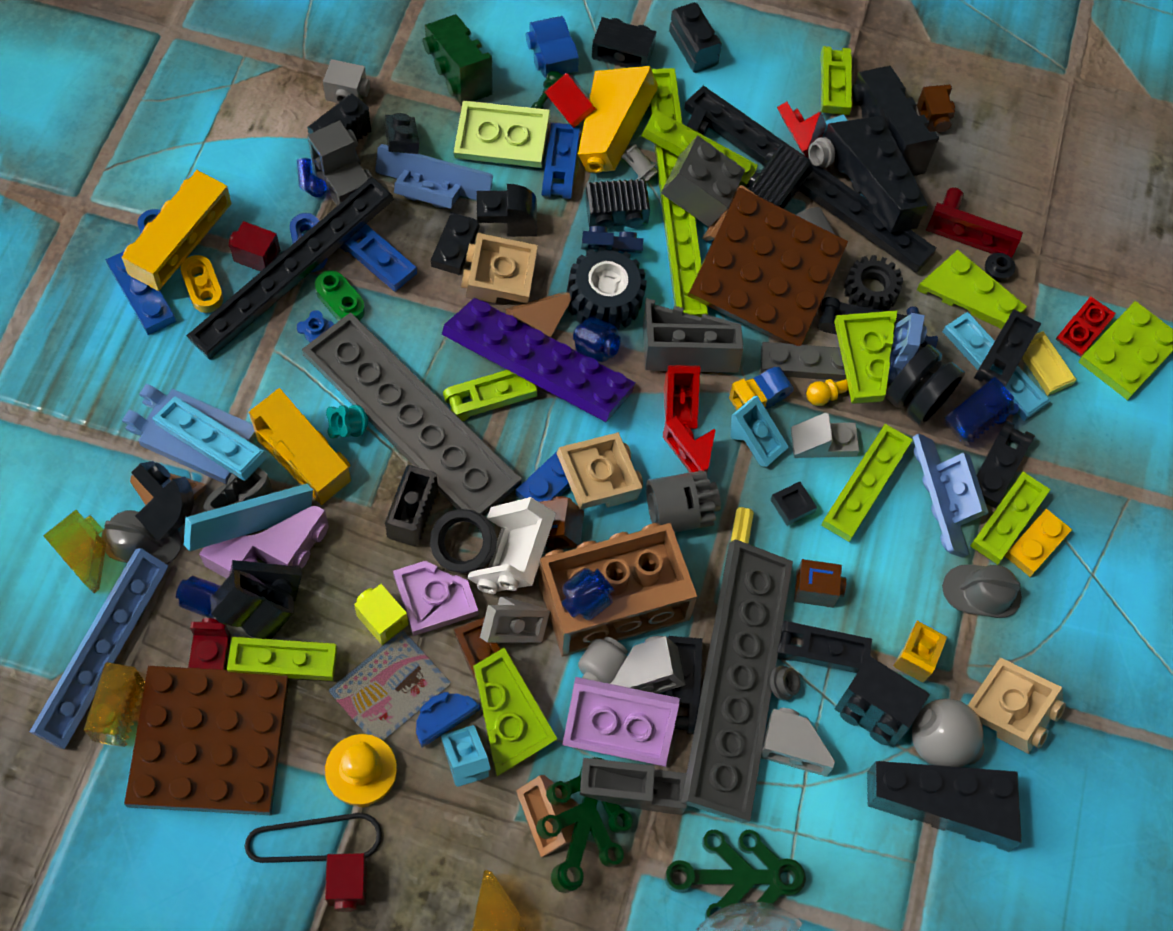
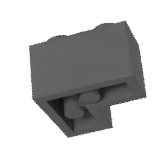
(337, 160)

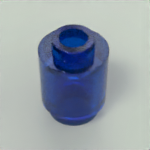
(196, 595)

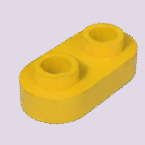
(202, 285)

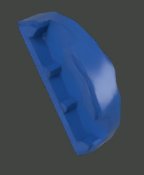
(443, 714)

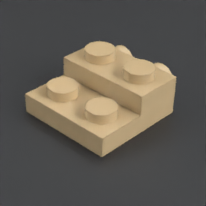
(499, 269)
(600, 471)
(1018, 705)

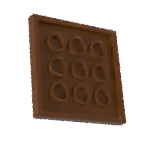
(768, 268)
(207, 741)

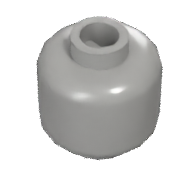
(602, 660)

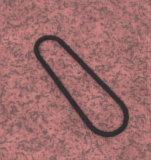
(304, 823)

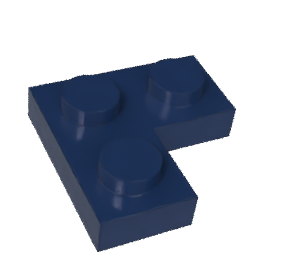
(599, 237)

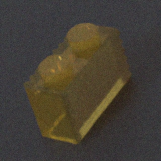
(114, 704)

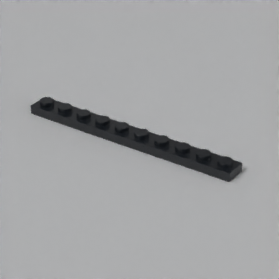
(819, 186)

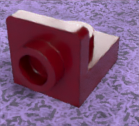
(209, 645)

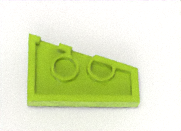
(968, 286)
(865, 352)
(510, 712)

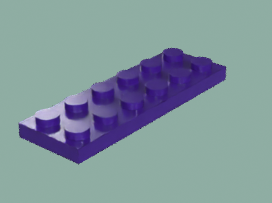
(539, 359)

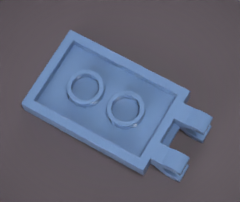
(167, 445)

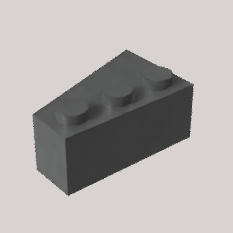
(690, 340)

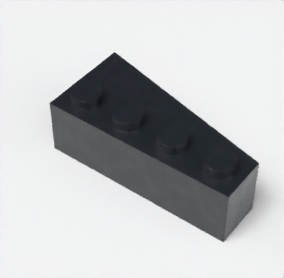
(956, 799)

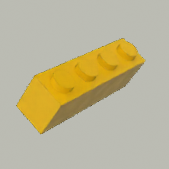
(176, 230)

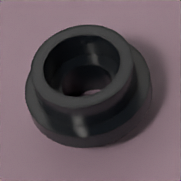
(995, 271)

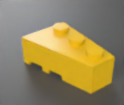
(299, 446)

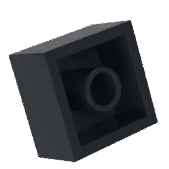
(881, 702)

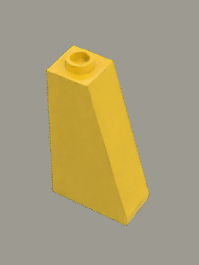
(620, 104)

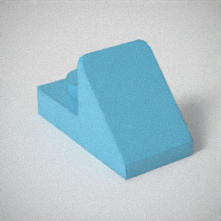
(758, 431)
(465, 755)

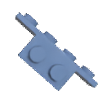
(431, 178)
(953, 492)

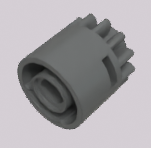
(683, 501)

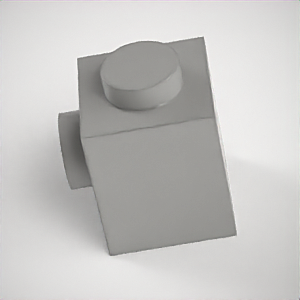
(344, 79)

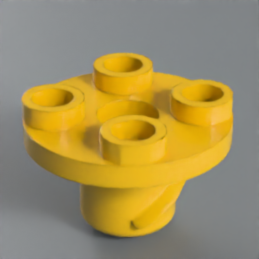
(360, 770)

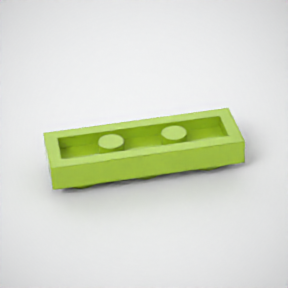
(1010, 518)
(283, 658)

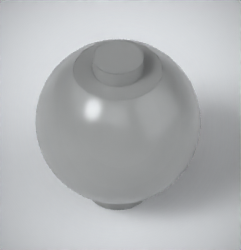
(948, 734)

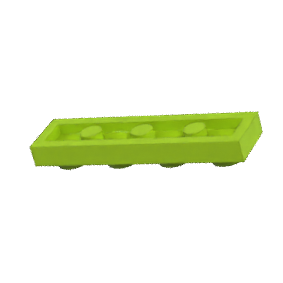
(676, 137)
(866, 482)

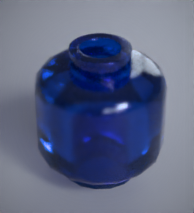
(597, 339)
(587, 594)

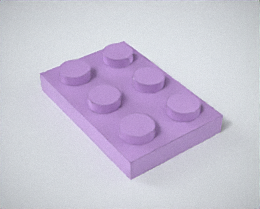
(621, 721)

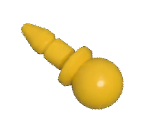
(821, 392)

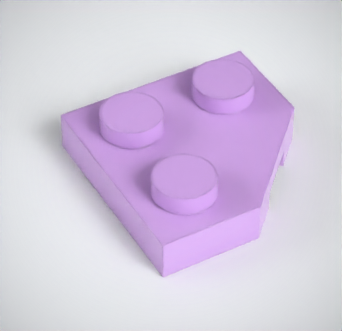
(433, 597)

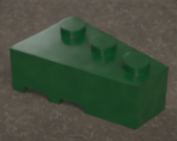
(459, 59)

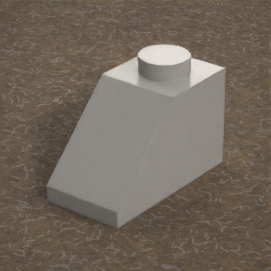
(652, 667)
(795, 743)

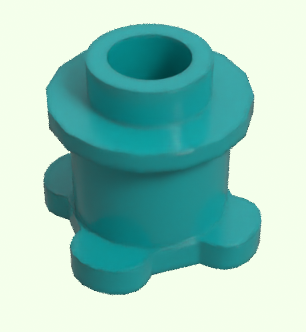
(346, 421)

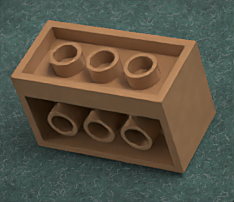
(647, 580)

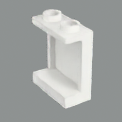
(519, 547)

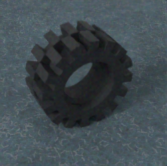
(873, 270)

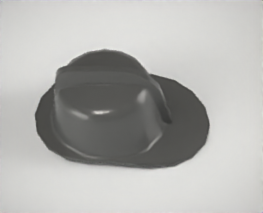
(127, 533)
(982, 590)

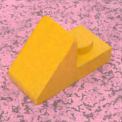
(921, 652)

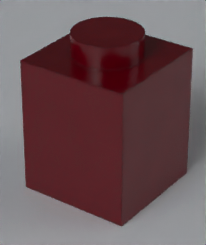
(254, 246)
(346, 881)

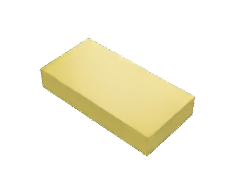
(1047, 365)

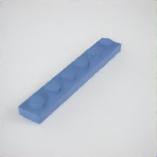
(100, 645)

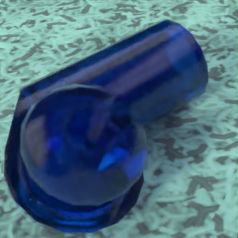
(307, 181)

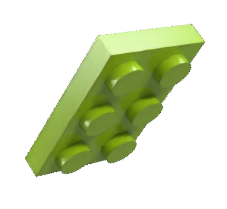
(1129, 350)

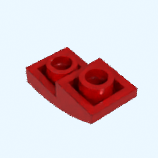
(1085, 326)

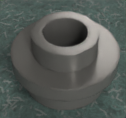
(784, 682)

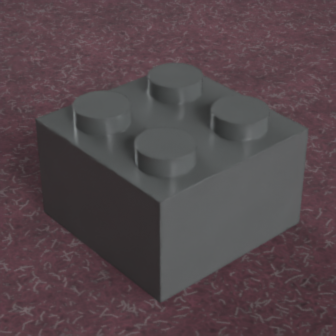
(703, 181)

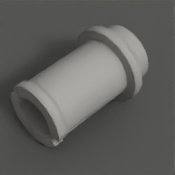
(640, 163)

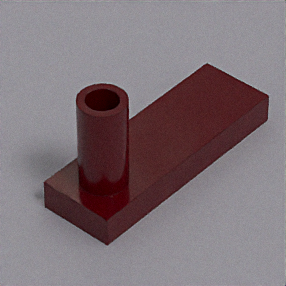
(971, 229)

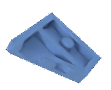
(907, 338)

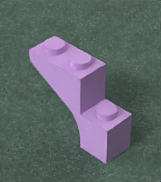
(282, 544)

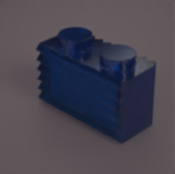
(980, 411)

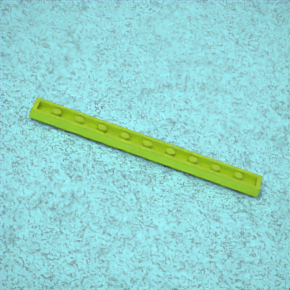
(678, 223)

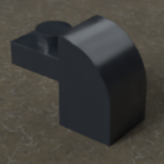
(514, 207)
(171, 500)

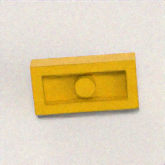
(1038, 542)

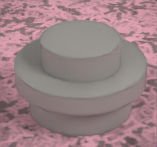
(821, 152)

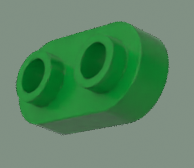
(339, 294)

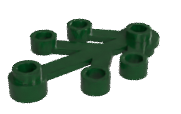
(587, 821)
(741, 873)

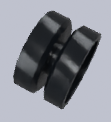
(924, 385)

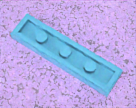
(975, 345)
(210, 438)
(245, 517)

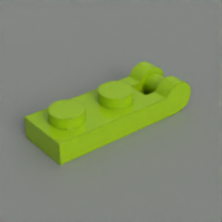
(836, 80)
(488, 393)

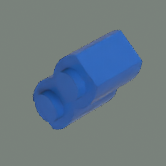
(552, 46)

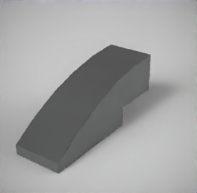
(633, 785)

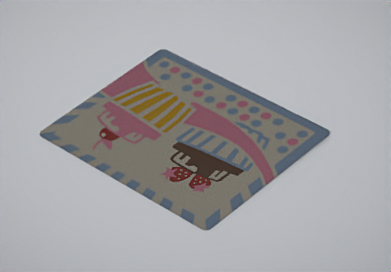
(389, 686)

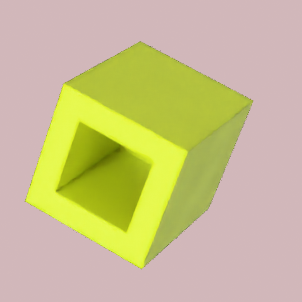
(380, 613)

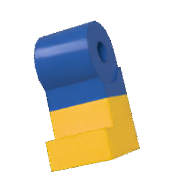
(769, 386)

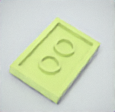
(502, 134)

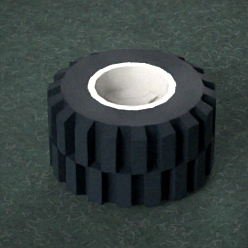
(606, 287)

